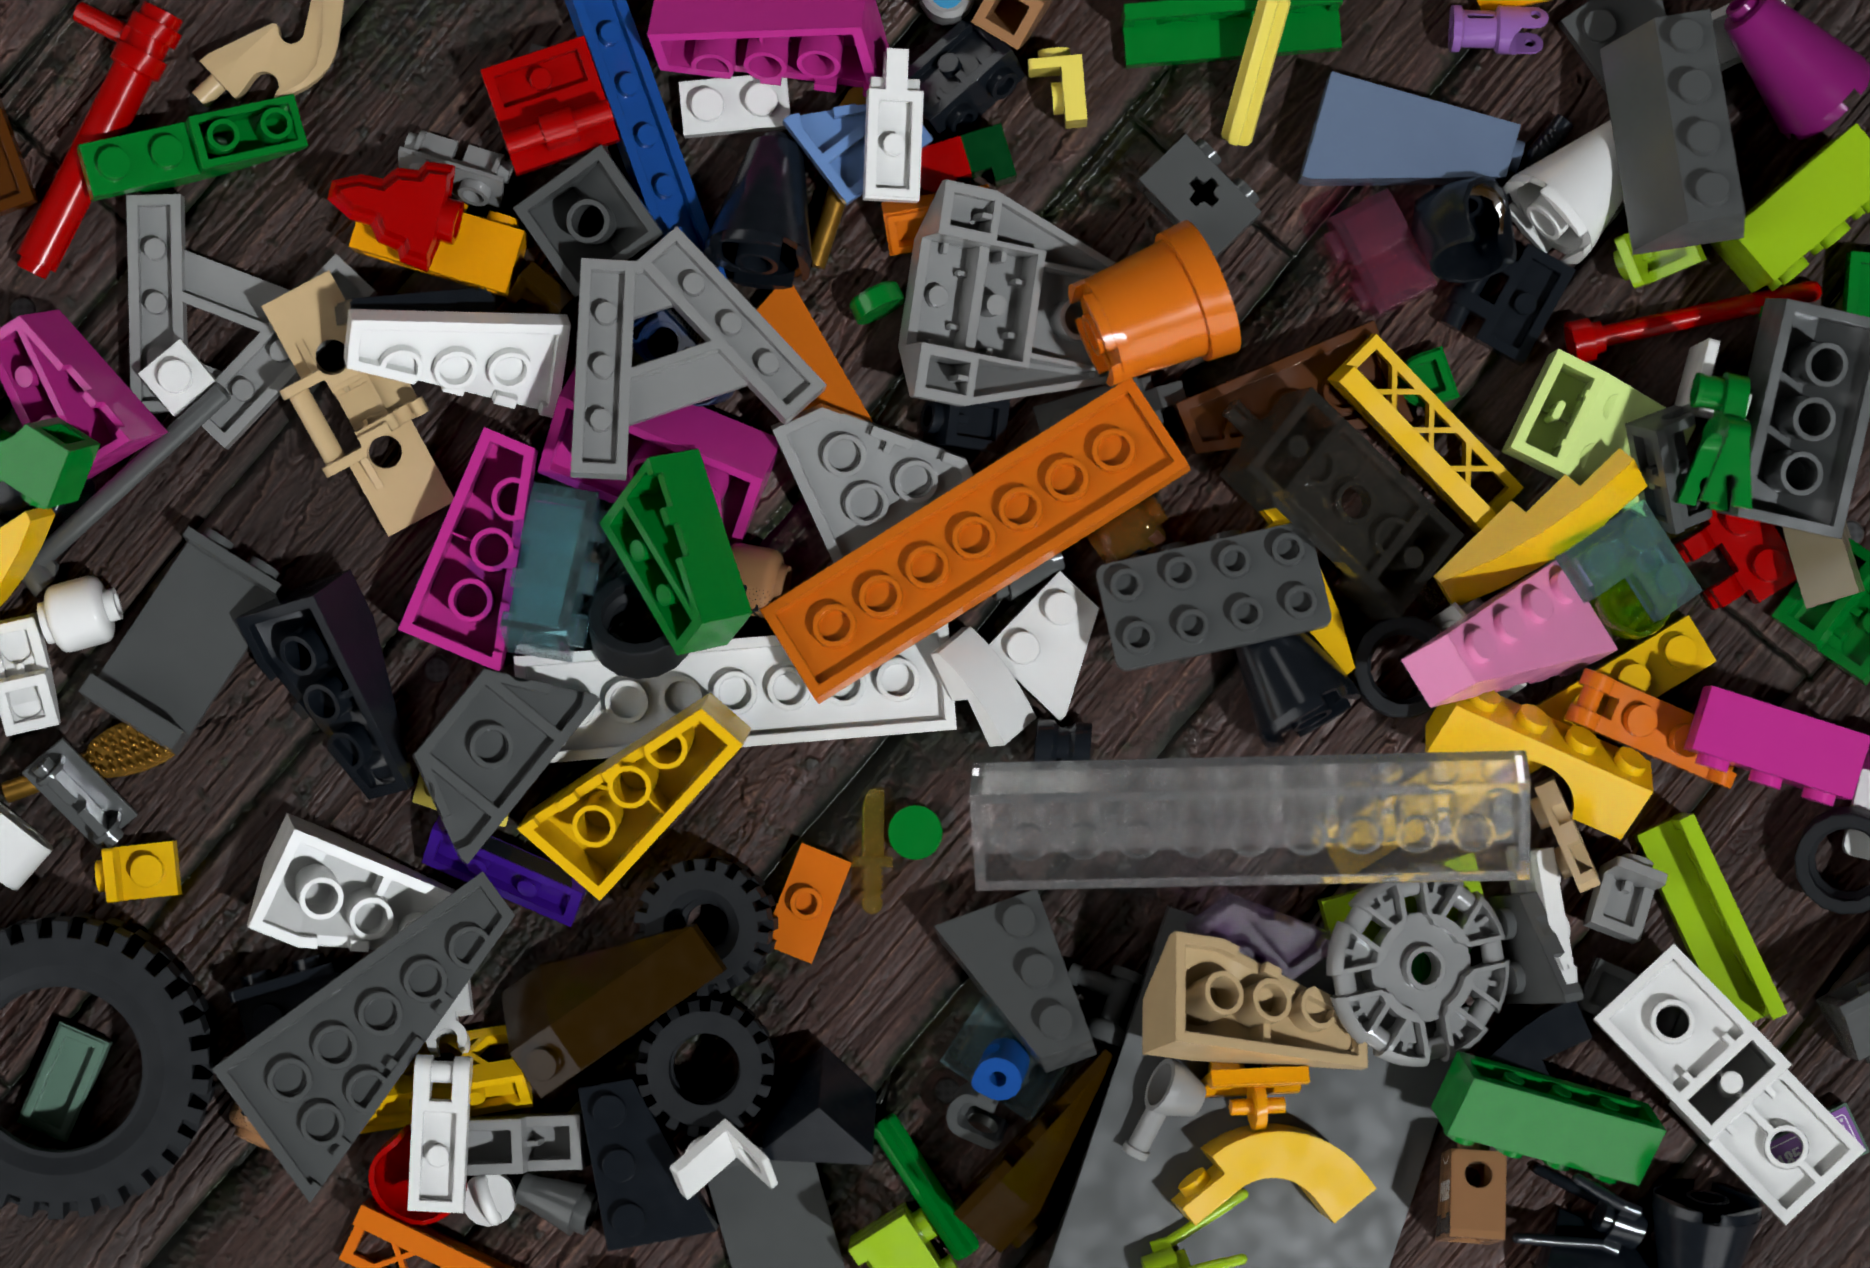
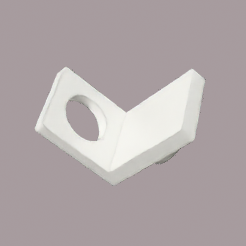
(715, 1151)

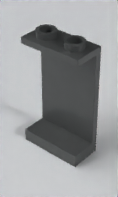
(183, 641)
(775, 1225)

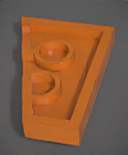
(794, 323)

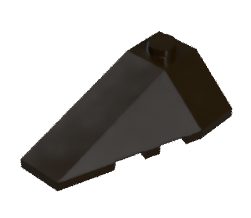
(592, 1002)
(1016, 1182)

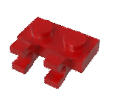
(1752, 550)

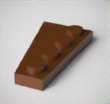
(1262, 387)

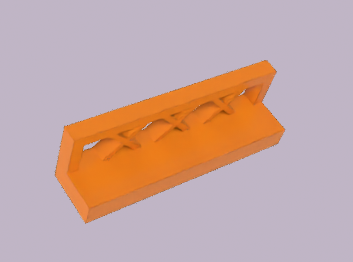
(415, 1239)

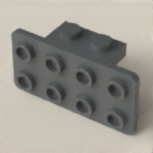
(1212, 596)

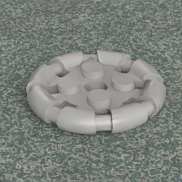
(1389, 977)

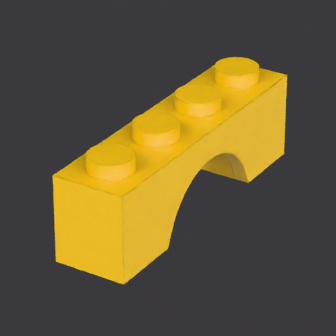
(1605, 781)

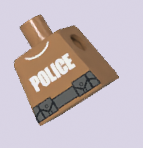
(1470, 1212)

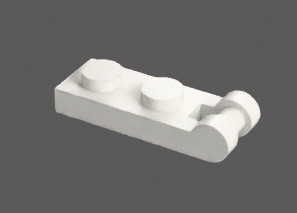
(439, 1136)

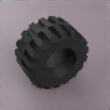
(697, 1017)

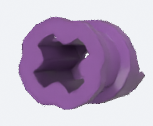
(1496, 29)

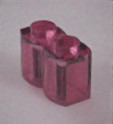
(1379, 254)

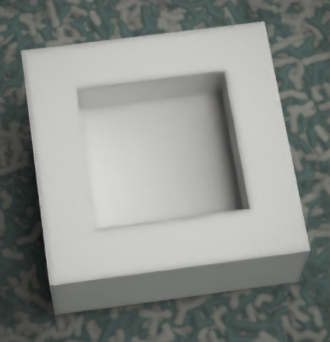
(177, 378)

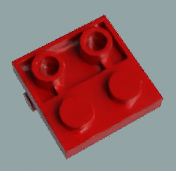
(550, 105)

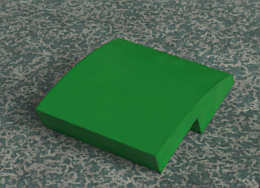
(1835, 628)

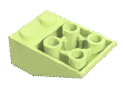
(1576, 419)

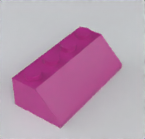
(733, 454)

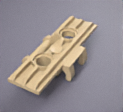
(371, 403)

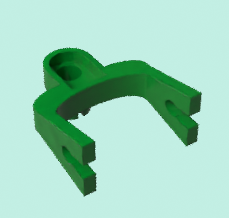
(1723, 444)

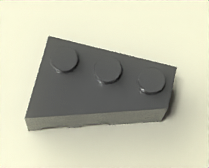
(1022, 974)

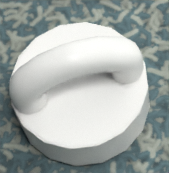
(490, 1199)

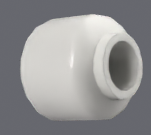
(79, 613)

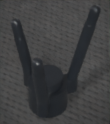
(1614, 1218)

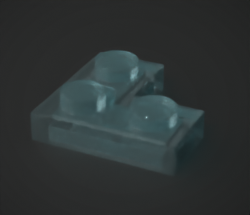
(1632, 549)

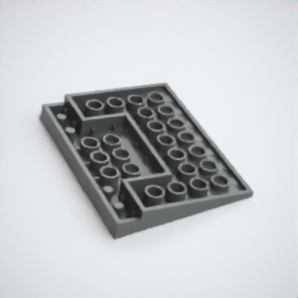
(1370, 1114)

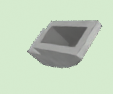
(527, 1143)

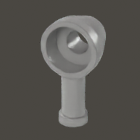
(1169, 1092)

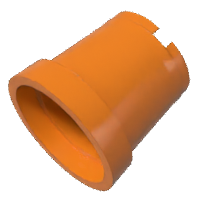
(1157, 308)

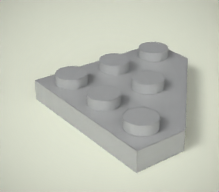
(862, 474)

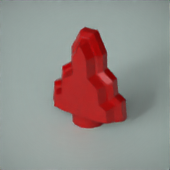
(405, 209)

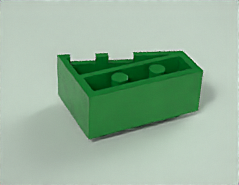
(679, 552)

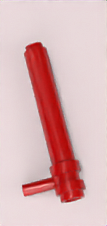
(135, 65)

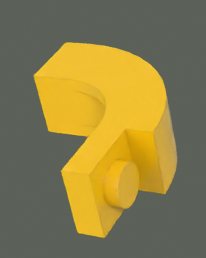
(1280, 1151)

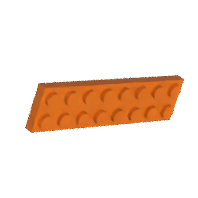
(975, 540)

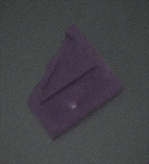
(1264, 934)

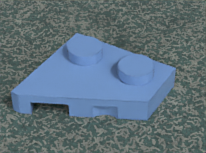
(836, 146)

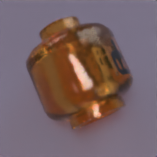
(1131, 533)

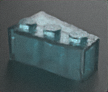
(554, 573)

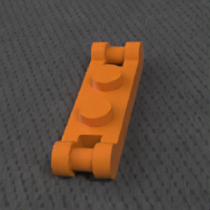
(1640, 724)

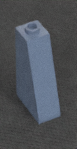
(1399, 138)

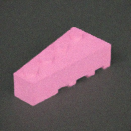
(1512, 639)

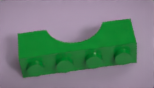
(47, 462)

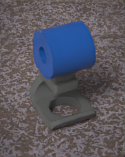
(995, 1079)

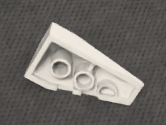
(335, 891)

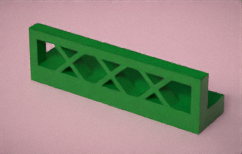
(1218, 30)

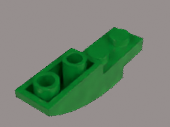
(192, 149)

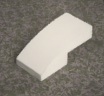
(978, 675)
(26, 677)

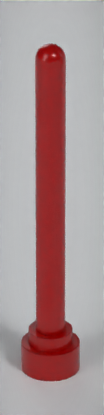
(1588, 338)

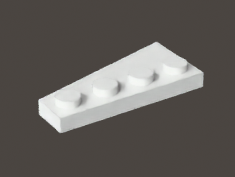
(480, 353)

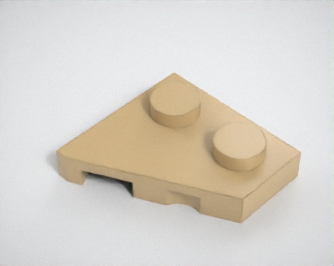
(1572, 852)

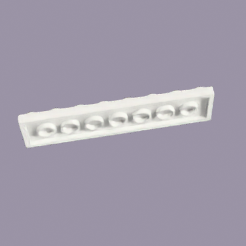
(757, 685)

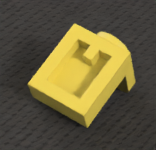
(1069, 94)

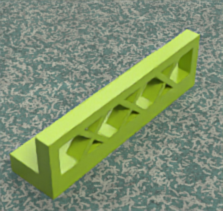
(1709, 916)

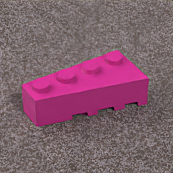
(474, 555)

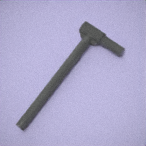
(45, 569)

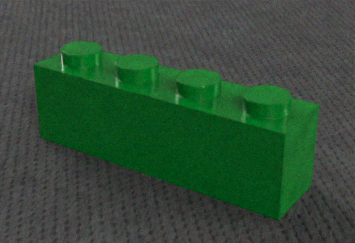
(1547, 1119)

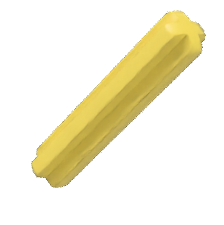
(1255, 71)

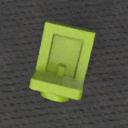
(1653, 266)

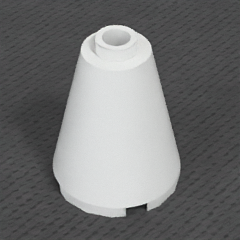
(1568, 195)

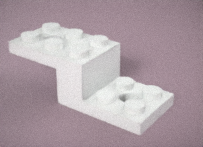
(1729, 1084)

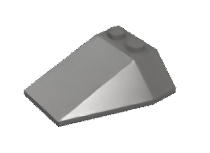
(992, 302)

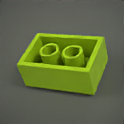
(1803, 213)

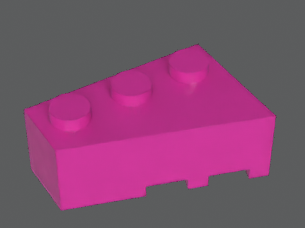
(58, 374)
(1776, 745)

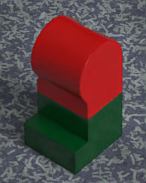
(967, 158)

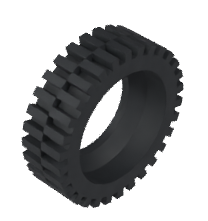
(173, 1048)

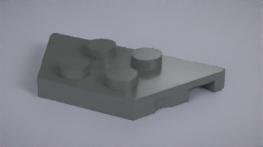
(494, 750)

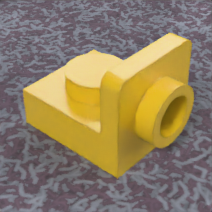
(139, 871)

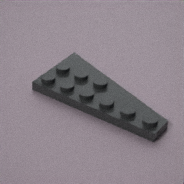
(340, 1052)

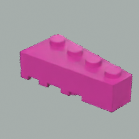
(771, 40)

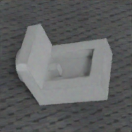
(1624, 897)

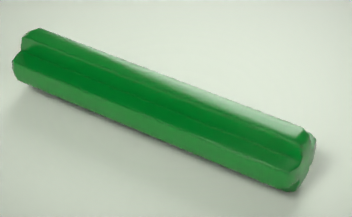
(924, 1186)

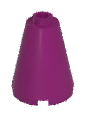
(1795, 65)

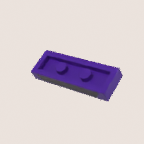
(514, 874)

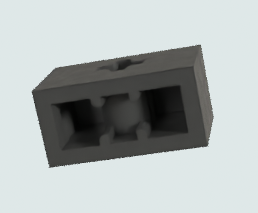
(1170, 191)

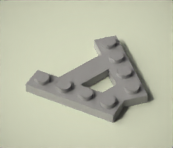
(168, 278)
(736, 353)

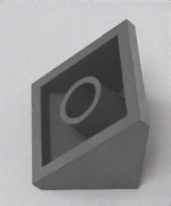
(588, 215)

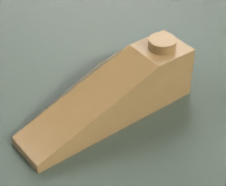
(1232, 1009)

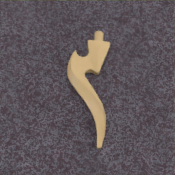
(265, 52)

